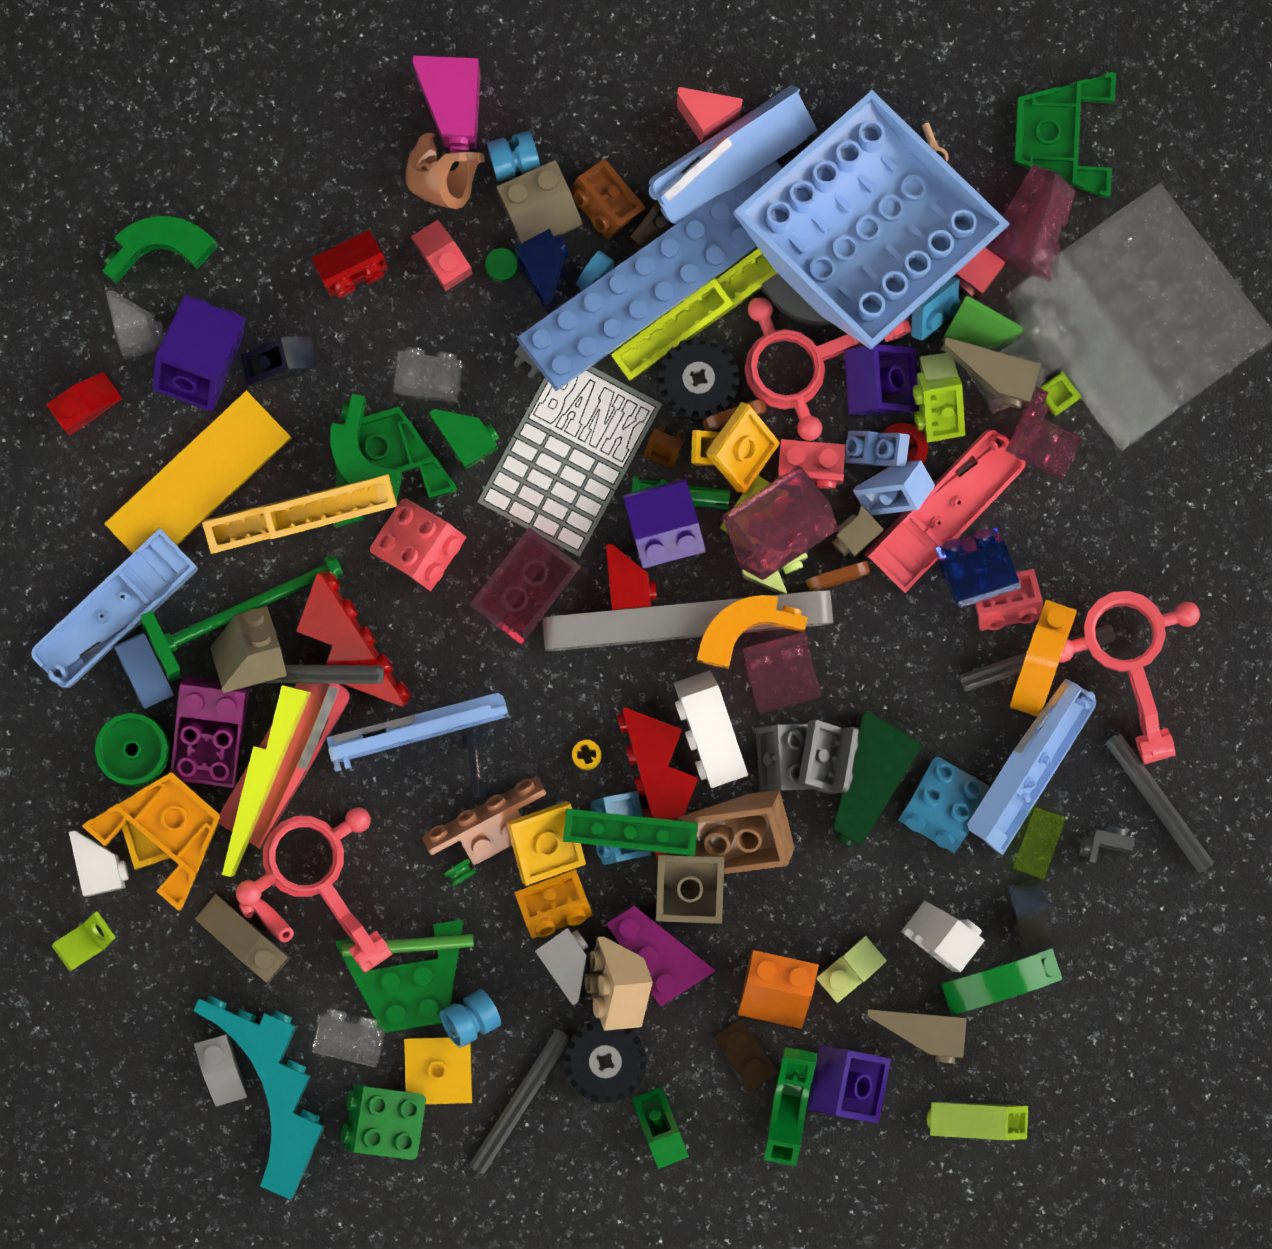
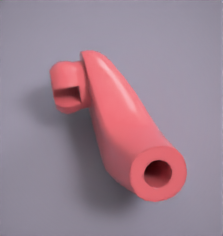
(270, 919)

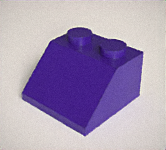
(881, 380)
(664, 523)
(848, 1084)

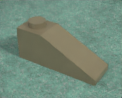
(999, 373)
(242, 939)
(930, 1033)

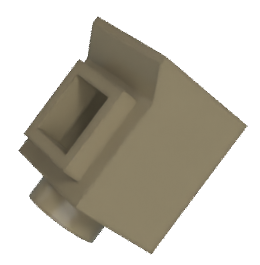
(856, 533)

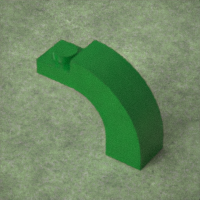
(158, 234)
(346, 447)
(1002, 982)
(789, 1106)

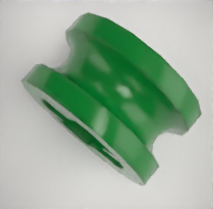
(460, 873)

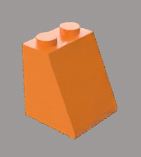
(777, 989)

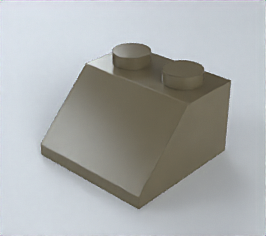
(539, 202)
(248, 651)
(690, 889)

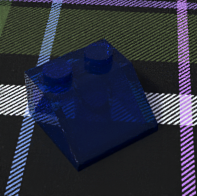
(544, 265)
(977, 567)

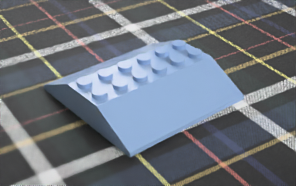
(868, 221)

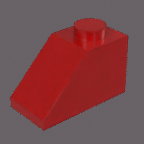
(84, 402)
(628, 582)

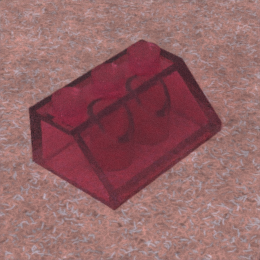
(779, 523)
(524, 586)

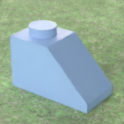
(895, 489)

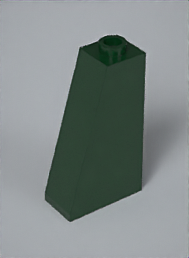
(877, 770)

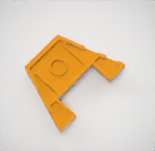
(172, 820)

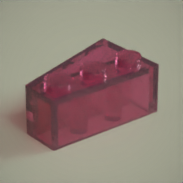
(1035, 223)

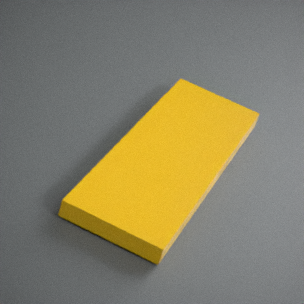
(201, 475)

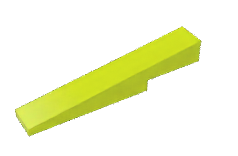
(694, 314)
(262, 773)

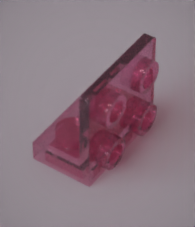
(1042, 441)
(781, 672)

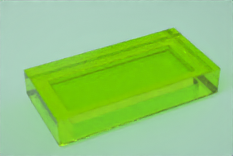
(1038, 843)

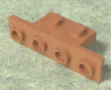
(485, 827)

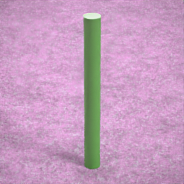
(422, 944)

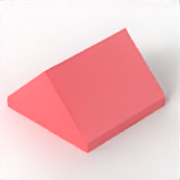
(707, 111)

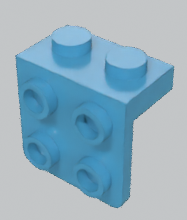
(936, 310)
(944, 804)

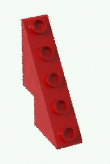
(335, 623)
(652, 748)

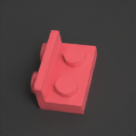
(820, 461)
(1012, 607)

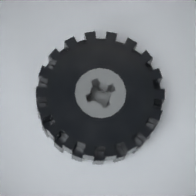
(690, 394)
(615, 1051)

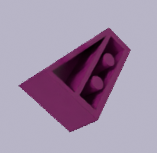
(668, 961)

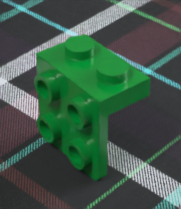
(383, 1122)

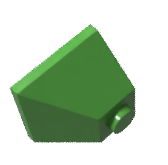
(982, 326)

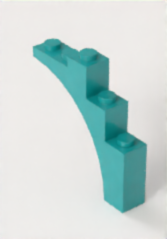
(265, 1045)

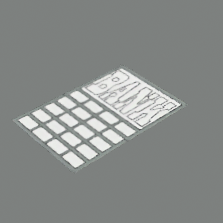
(570, 457)

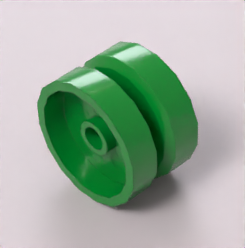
(114, 744)

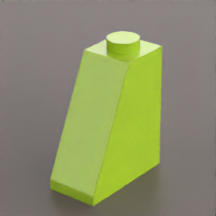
(978, 1120)

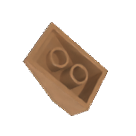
(745, 831)

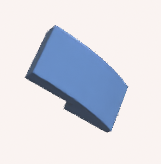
(877, 448)
(143, 670)

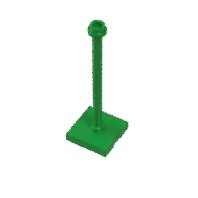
(166, 644)

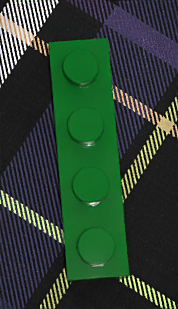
(630, 832)

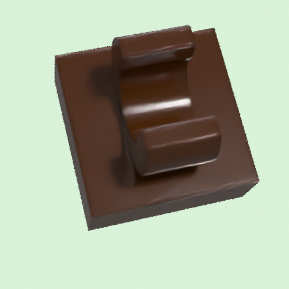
(663, 447)

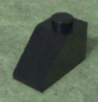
(279, 360)

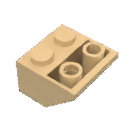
(618, 985)

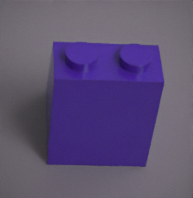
(198, 353)

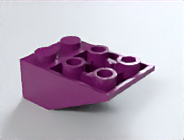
(208, 732)

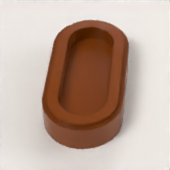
(718, 421)
(838, 576)

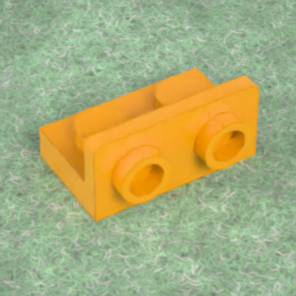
(553, 904)

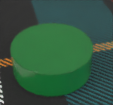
(501, 265)

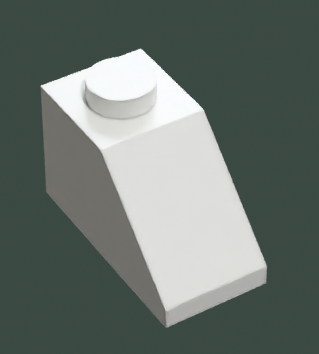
(97, 867)

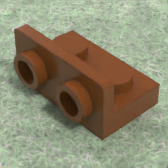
(605, 199)

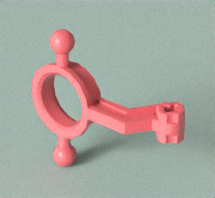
(809, 426)
(1154, 743)
(368, 949)

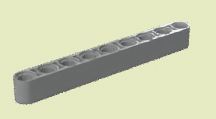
(665, 622)

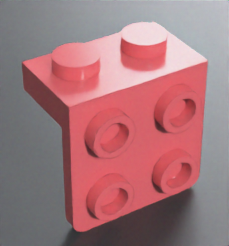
(417, 543)

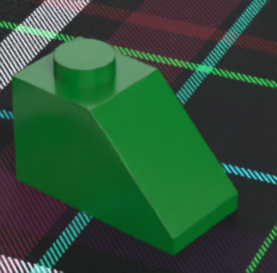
(466, 436)
(660, 1127)

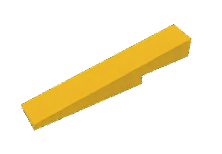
(299, 513)

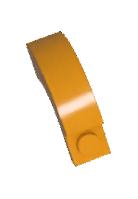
(736, 618)
(1042, 658)

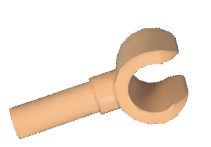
(932, 142)

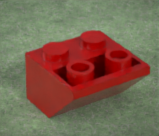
(350, 264)

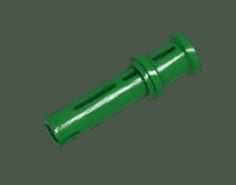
(700, 496)

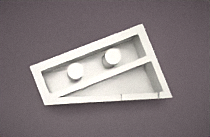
(710, 729)
(944, 936)

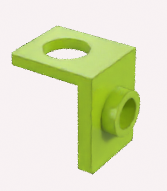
(83, 942)

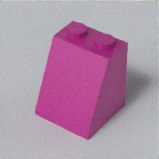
(452, 96)

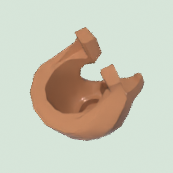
(434, 180)

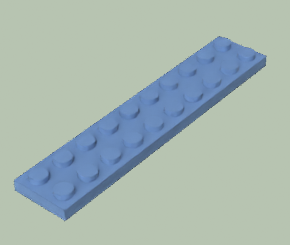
(643, 286)

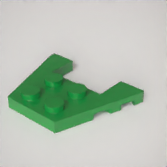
(1050, 131)
(395, 444)
(412, 992)

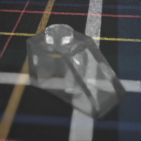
(134, 327)

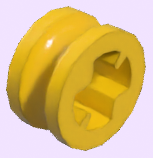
(580, 763)

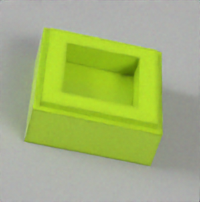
(1061, 394)

